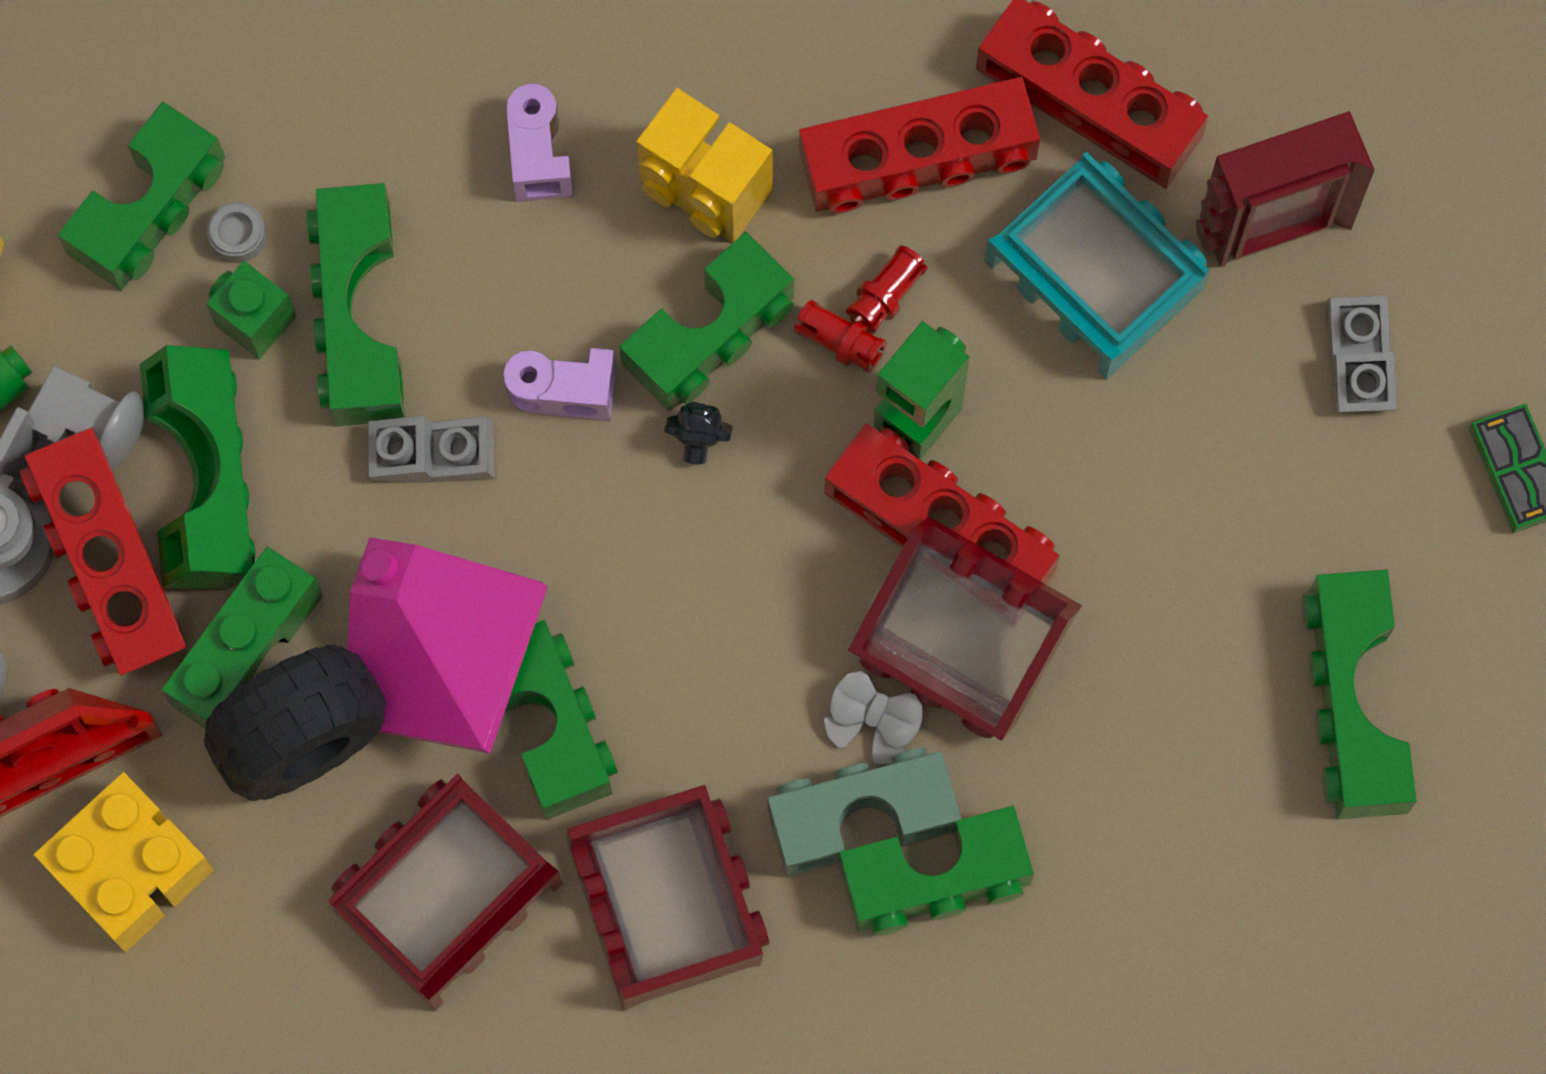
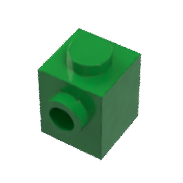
(250, 308)

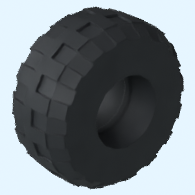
(294, 722)

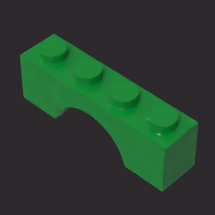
(353, 238)
(193, 399)
(1368, 768)

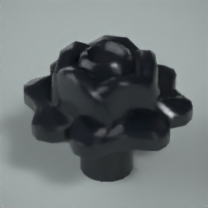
(698, 429)

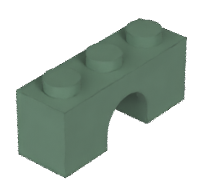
(910, 791)

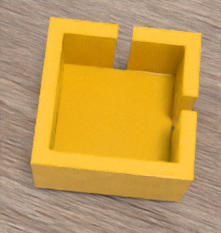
(713, 184)
(119, 856)

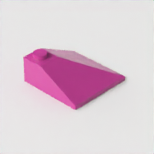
(441, 640)

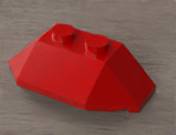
(63, 740)

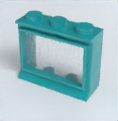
(1100, 262)

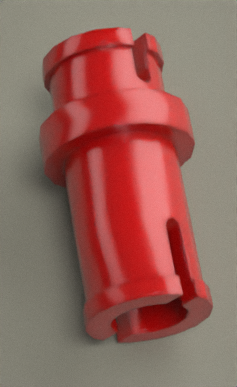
(880, 297)
(847, 340)

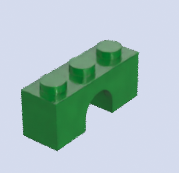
(121, 238)
(678, 359)
(922, 387)
(260, 612)
(569, 766)
(888, 891)

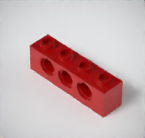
(995, 108)
(1103, 119)
(884, 454)
(157, 629)

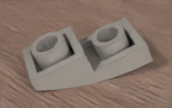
(1361, 354)
(431, 451)

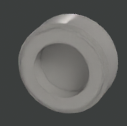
(236, 232)

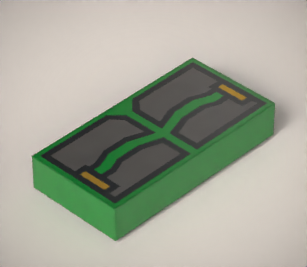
(1515, 464)

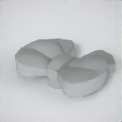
(858, 703)

